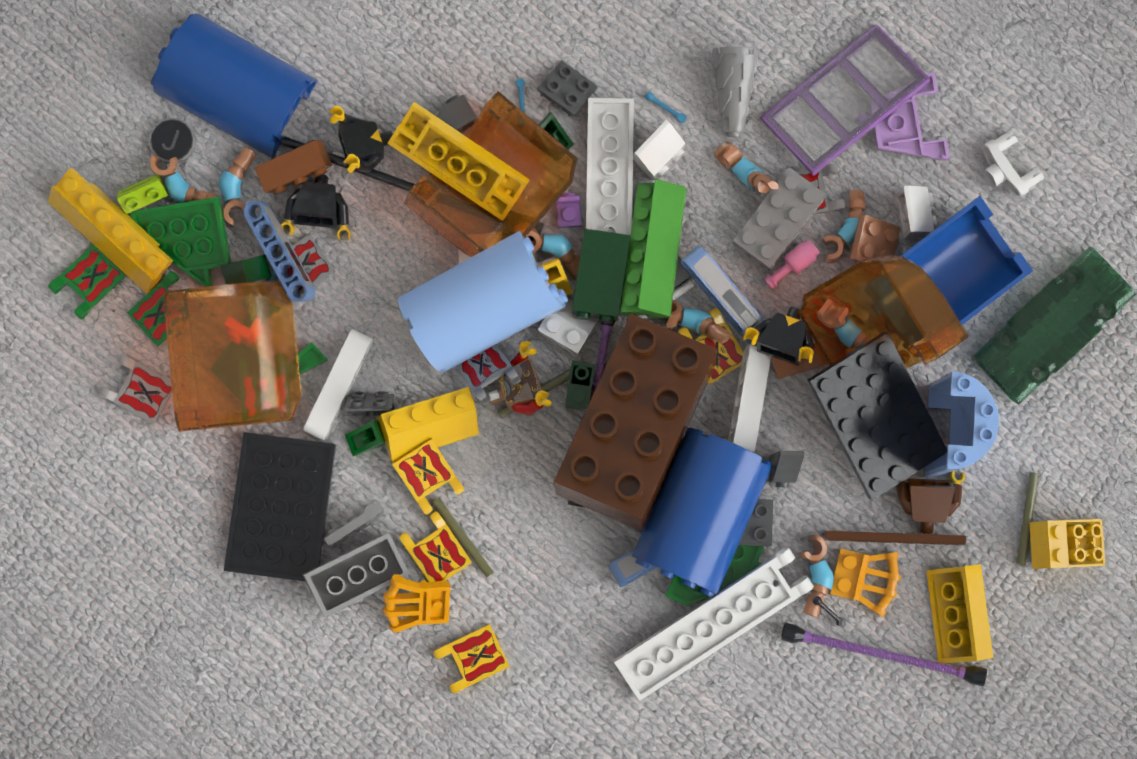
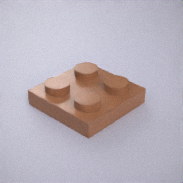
(874, 239)

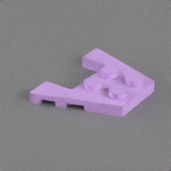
(902, 132)

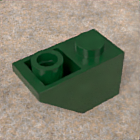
(579, 385)

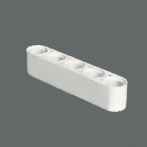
(338, 384)
(749, 398)

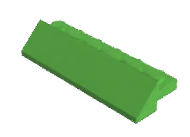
(653, 249)

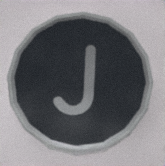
(172, 139)

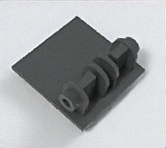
(567, 88)
(360, 402)
(760, 525)

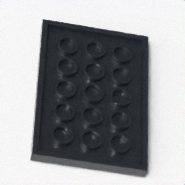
(877, 415)
(279, 506)

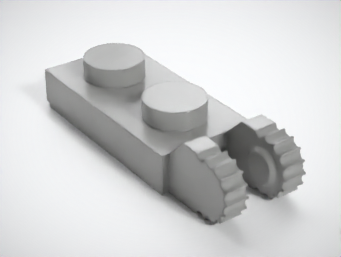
(355, 524)

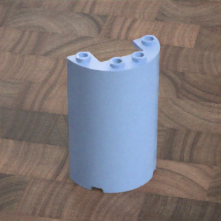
(480, 303)
(971, 421)

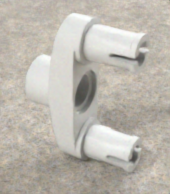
(1002, 171)

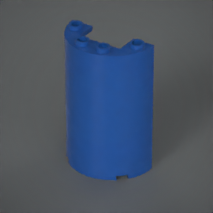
(230, 83)
(969, 260)
(702, 510)

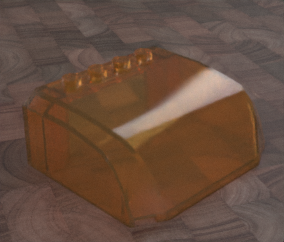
(521, 145)
(886, 297)
(232, 355)

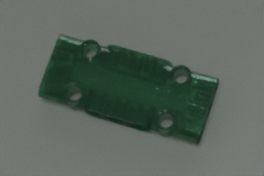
(1054, 325)

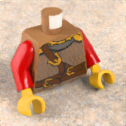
(526, 395)

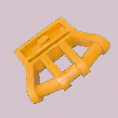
(851, 573)
(432, 601)

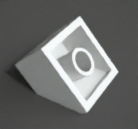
(659, 151)
(915, 211)
(566, 329)

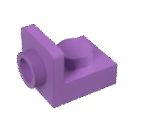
(569, 211)

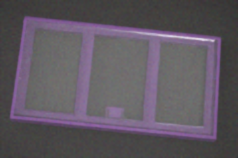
(845, 99)

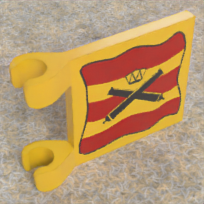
(728, 353)
(425, 471)
(437, 554)
(476, 656)

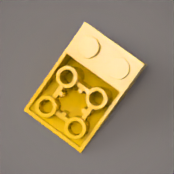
(1067, 543)

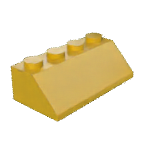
(442, 418)
(959, 614)

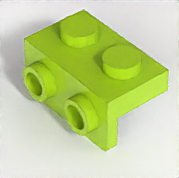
(142, 193)

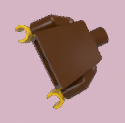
(930, 499)

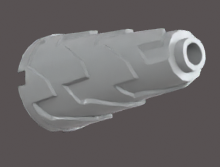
(734, 84)

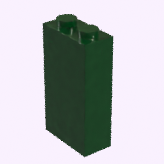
(600, 275)

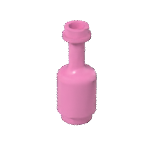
(795, 261)

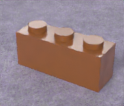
(293, 167)

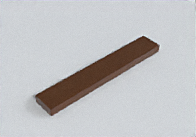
(894, 538)

